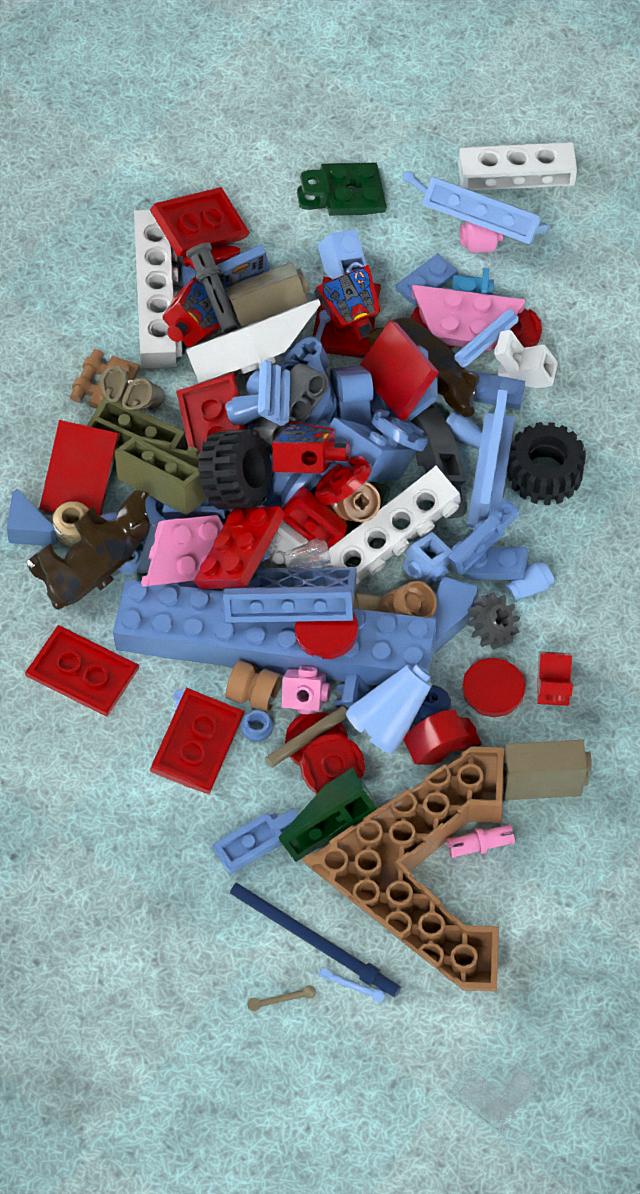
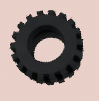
(235, 469)
(542, 482)

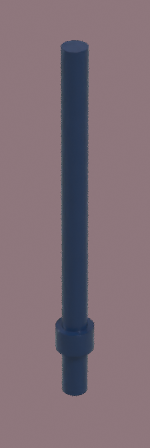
(367, 973)

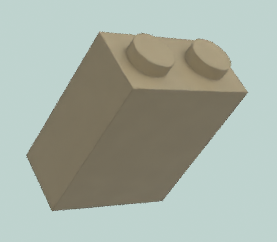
(268, 294)
(545, 769)

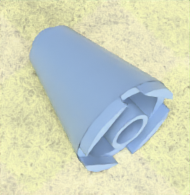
(391, 707)

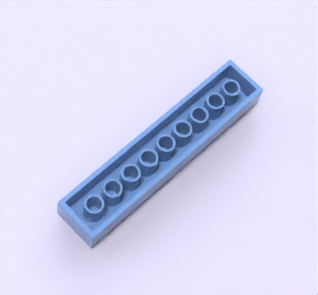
(192, 628)

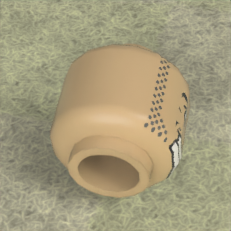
(64, 521)

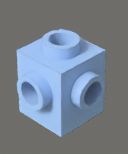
(427, 559)

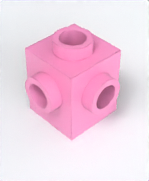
(305, 690)

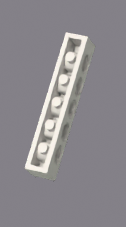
(154, 292)
(432, 487)

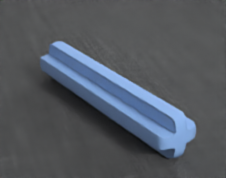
(486, 338)

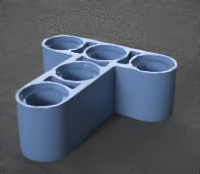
(353, 393)

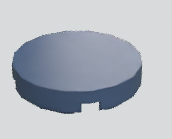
(400, 430)

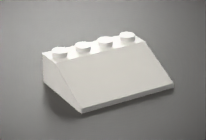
(250, 345)

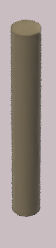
(306, 737)

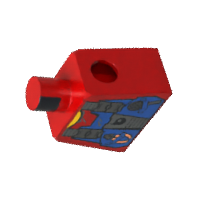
(351, 301)
(191, 315)
(307, 449)

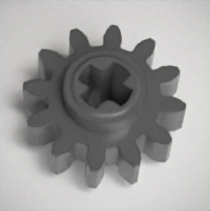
(493, 620)

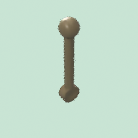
(254, 1004)

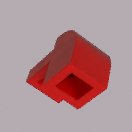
(554, 678)
(439, 736)

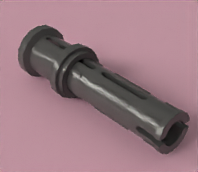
(206, 274)

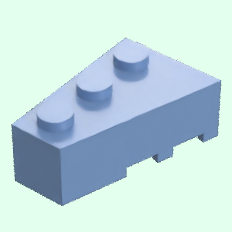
(385, 455)

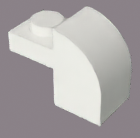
(530, 364)

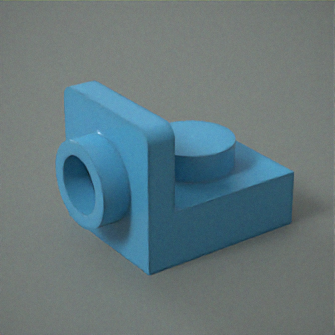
(471, 284)

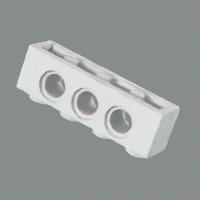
(517, 166)

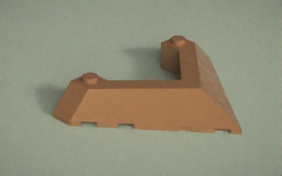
(376, 858)

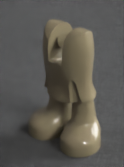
(134, 394)

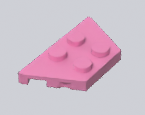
(461, 315)
(181, 549)

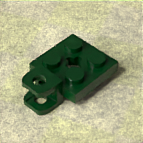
(332, 189)

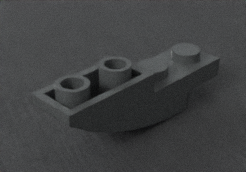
(440, 452)

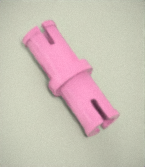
(480, 841)

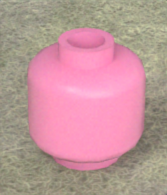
(478, 239)

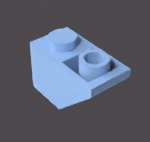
(341, 253)

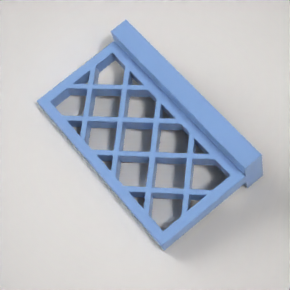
(483, 210)
(491, 462)

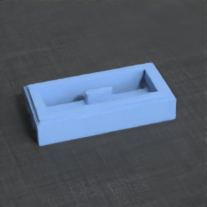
(278, 395)

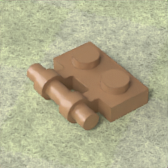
(93, 365)

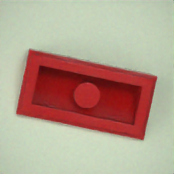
(313, 519)

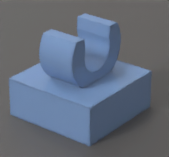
(351, 691)

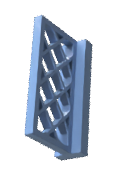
(290, 604)

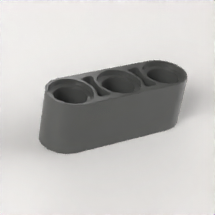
(306, 391)

